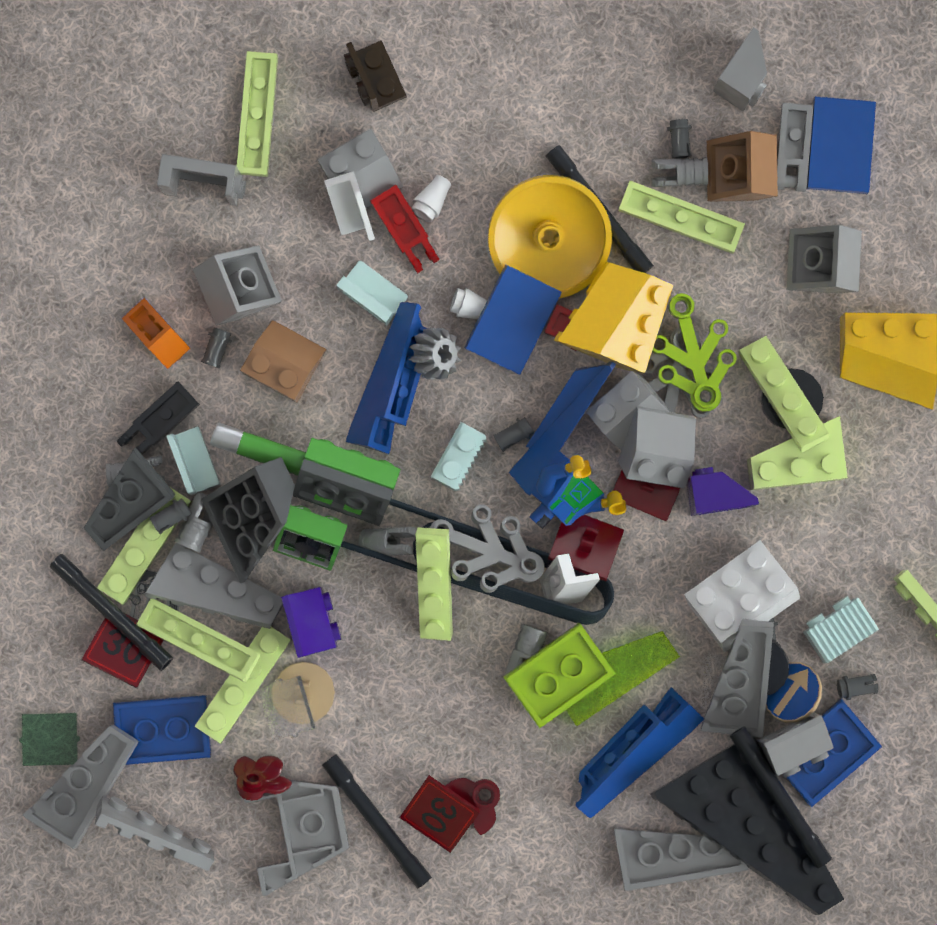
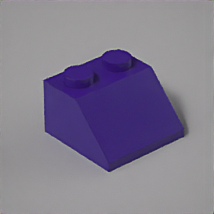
(716, 492)
(310, 621)

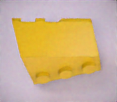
(619, 317)
(891, 354)

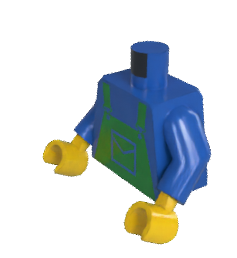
(570, 493)

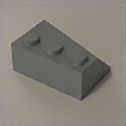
(251, 513)

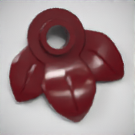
(260, 777)
(470, 792)

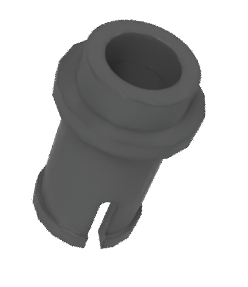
(680, 138)
(216, 347)
(514, 434)
(171, 515)
(856, 686)

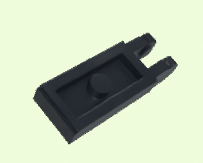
(161, 417)

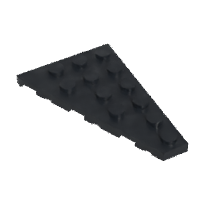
(736, 811)

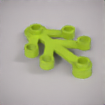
(695, 358)

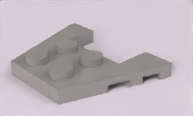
(311, 828)

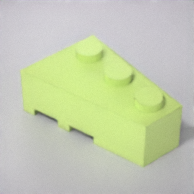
(789, 466)

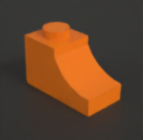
(156, 333)

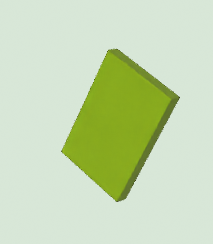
(559, 675)

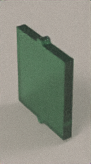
(49, 739)

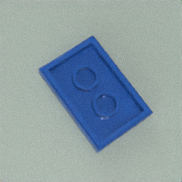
(841, 145)
(512, 319)
(164, 728)
(852, 747)

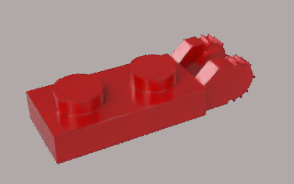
(403, 225)

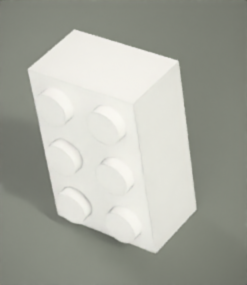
(745, 588)

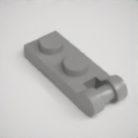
(794, 145)

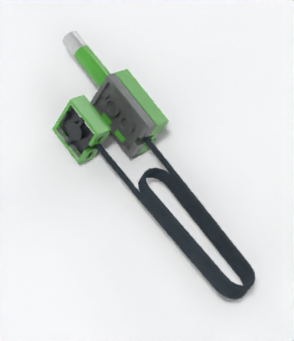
(363, 490)

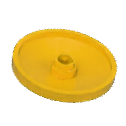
(551, 232)

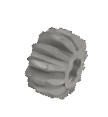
(435, 353)

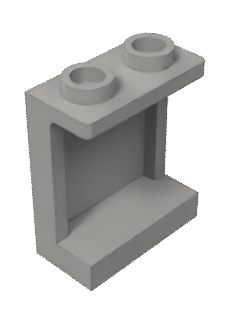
(176, 168)

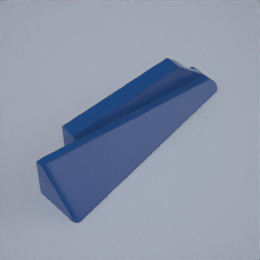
(390, 386)
(559, 423)
(635, 750)

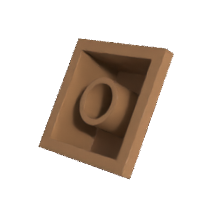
(742, 167)
(283, 361)

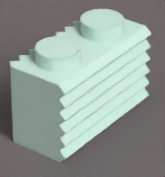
(459, 456)
(840, 629)

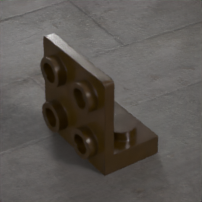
(376, 75)

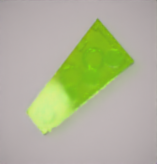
(632, 666)

